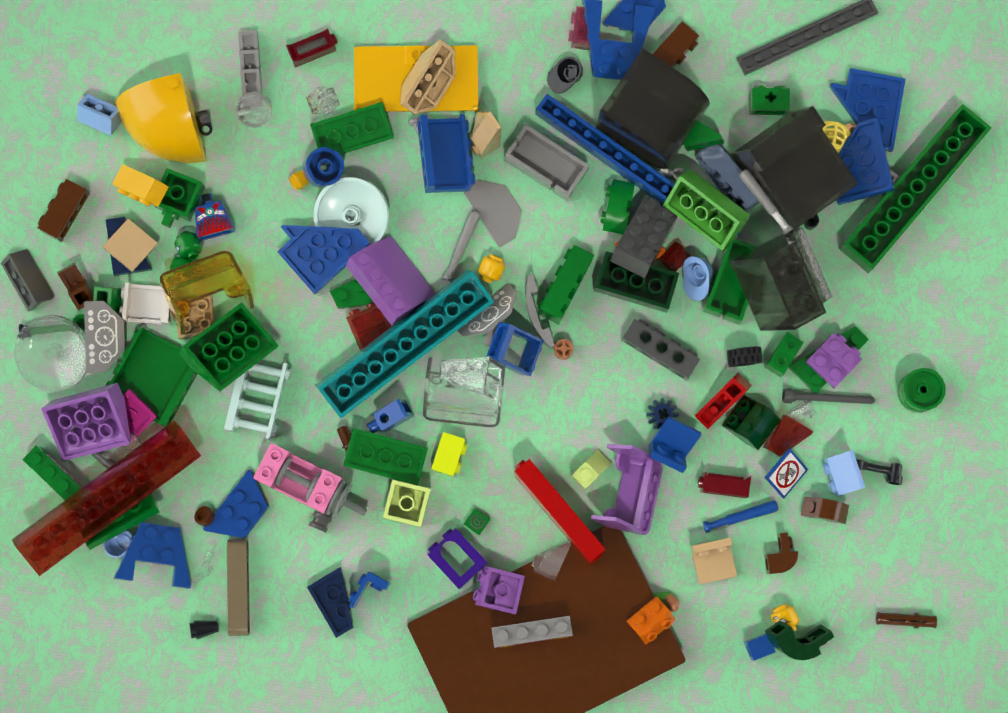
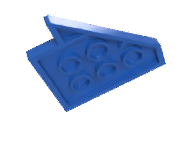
(867, 161)
(320, 252)

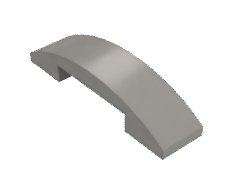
(544, 334)

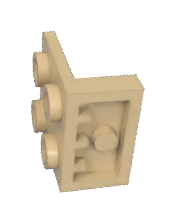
(713, 560)

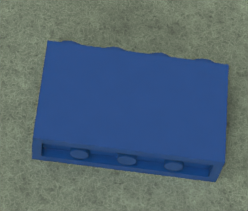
(445, 154)

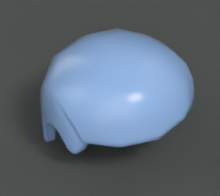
(118, 545)

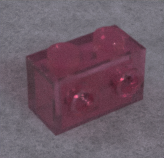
(579, 34)

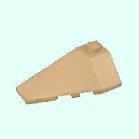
(485, 134)

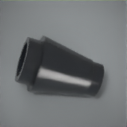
(203, 628)

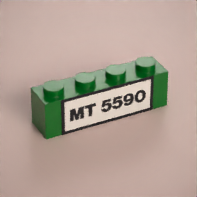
(52, 472)

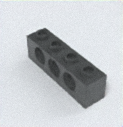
(665, 359)

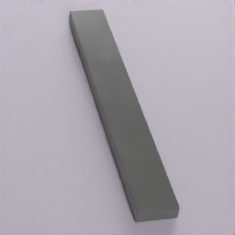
(806, 36)

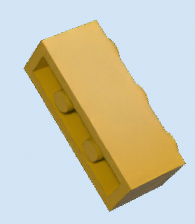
(139, 186)

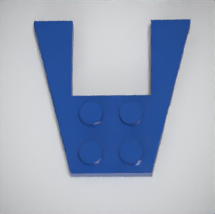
(609, 57)

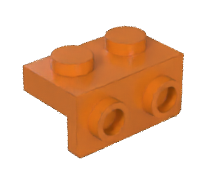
(651, 620)

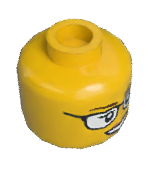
(786, 614)

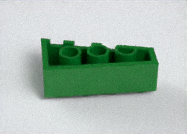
(566, 284)

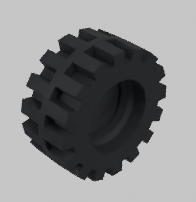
(744, 356)

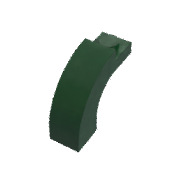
(800, 648)

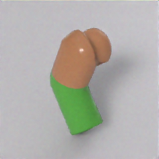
(669, 599)

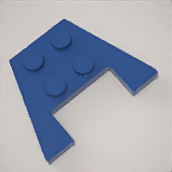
(158, 546)

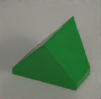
(702, 137)

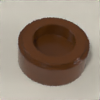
(204, 516)

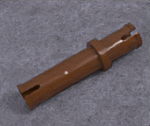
(920, 620)

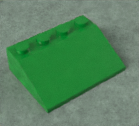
(228, 347)

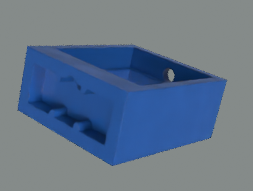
(501, 343)

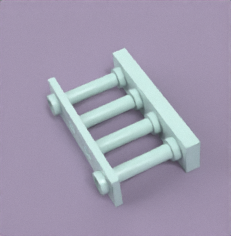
(238, 402)

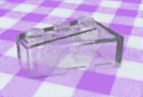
(472, 375)

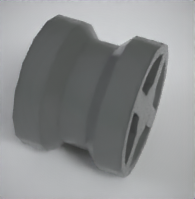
(320, 521)

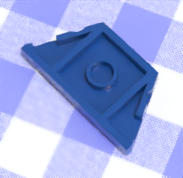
(624, 13)
(240, 509)

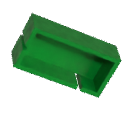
(726, 292)

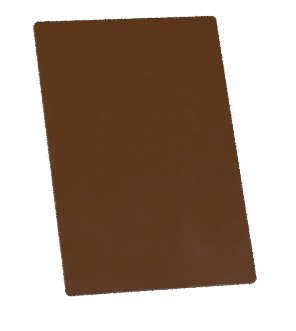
(555, 674)

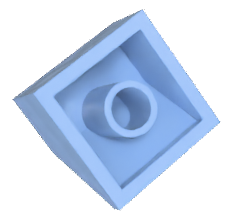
(843, 473)

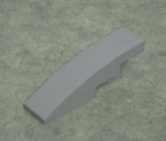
(250, 62)

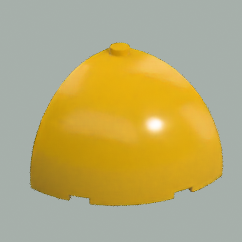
(163, 119)

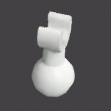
(669, 172)

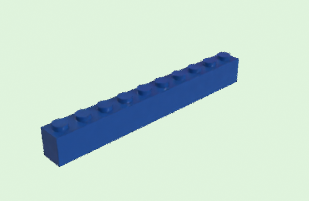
(604, 149)

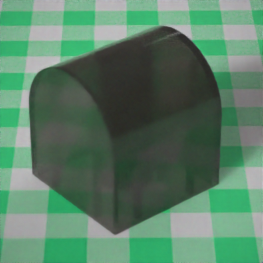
(652, 110)

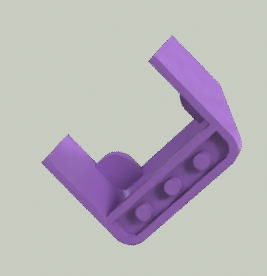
(636, 491)

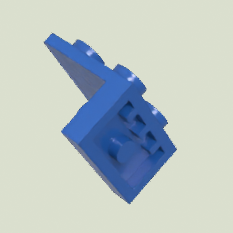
(673, 444)
(376, 583)

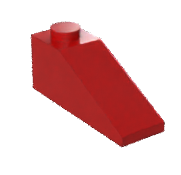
(723, 400)

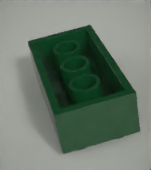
(652, 291)

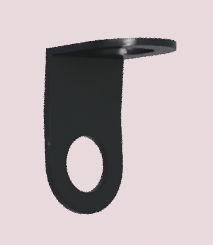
(203, 120)

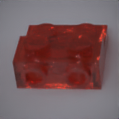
(367, 324)

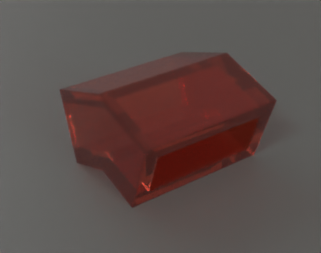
(674, 257)

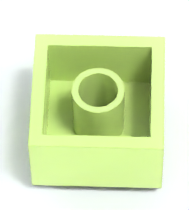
(407, 503)

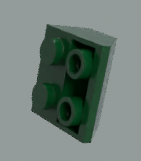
(751, 422)

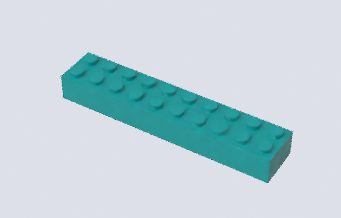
(404, 343)

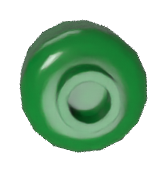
(188, 245)

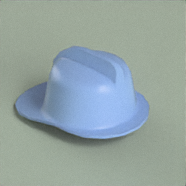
(696, 277)

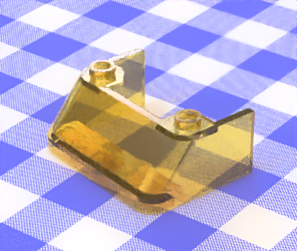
(203, 279)

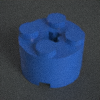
(320, 157)

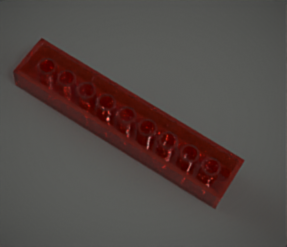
(106, 498)

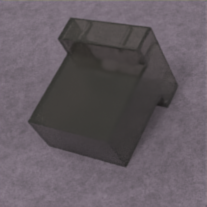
(796, 165)

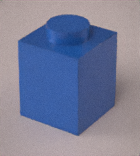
(759, 647)

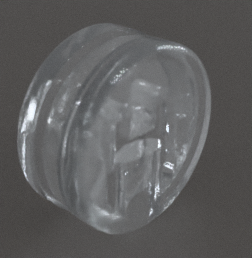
(254, 109)

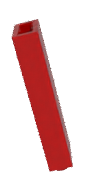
(559, 511)

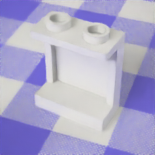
(144, 305)

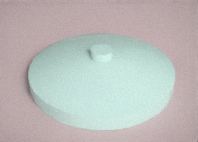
(353, 204)

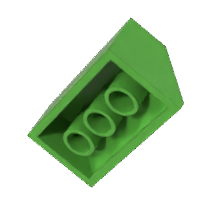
(706, 209)

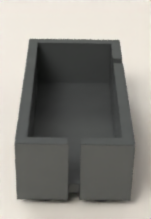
(644, 237)

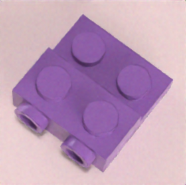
(834, 359)
(498, 590)

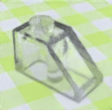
(551, 561)

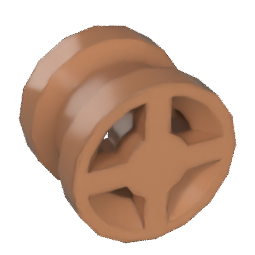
(563, 345)

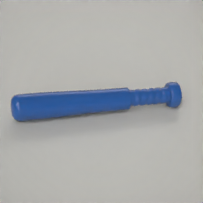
(750, 513)

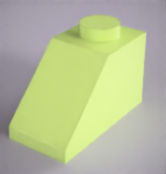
(590, 470)

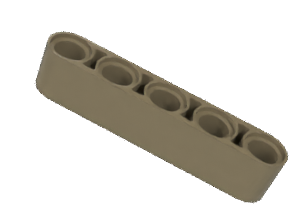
(238, 587)

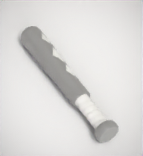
(755, 188)

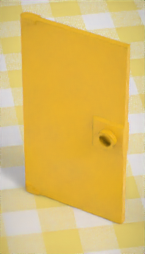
(383, 69)

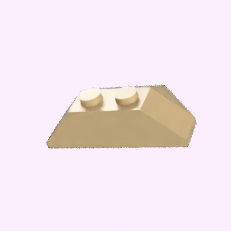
(429, 78)

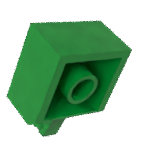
(180, 197)

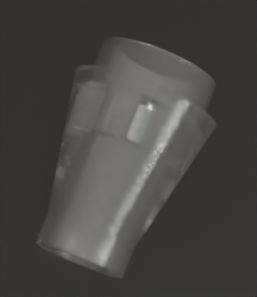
(802, 411)

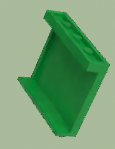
(155, 374)

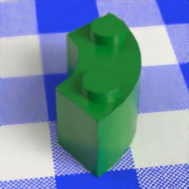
(618, 207)

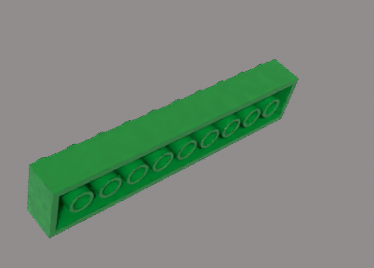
(915, 188)

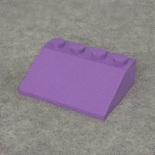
(389, 279)
(88, 421)

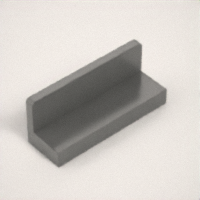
(27, 279)

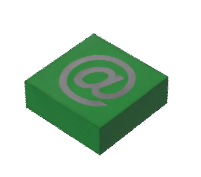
(476, 521)

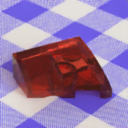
(786, 436)

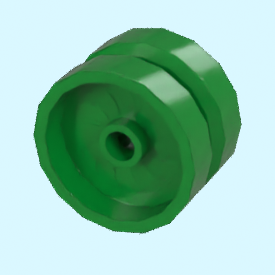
(913, 382)

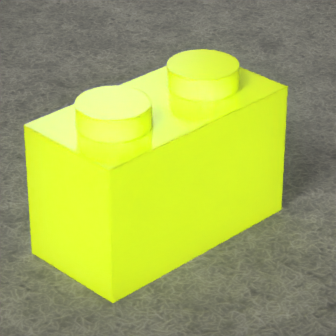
(449, 454)

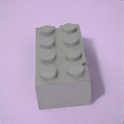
(546, 162)

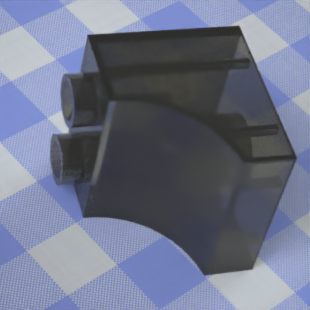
(783, 282)

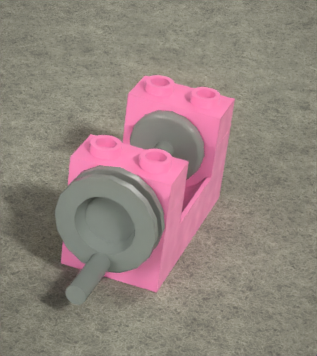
(305, 482)

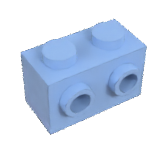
(98, 114)

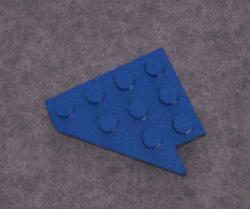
(870, 97)

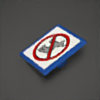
(786, 473)

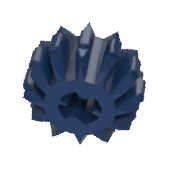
(655, 415)

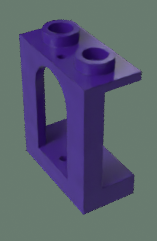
(458, 538)

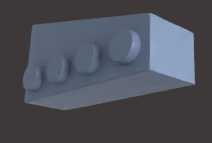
(726, 177)

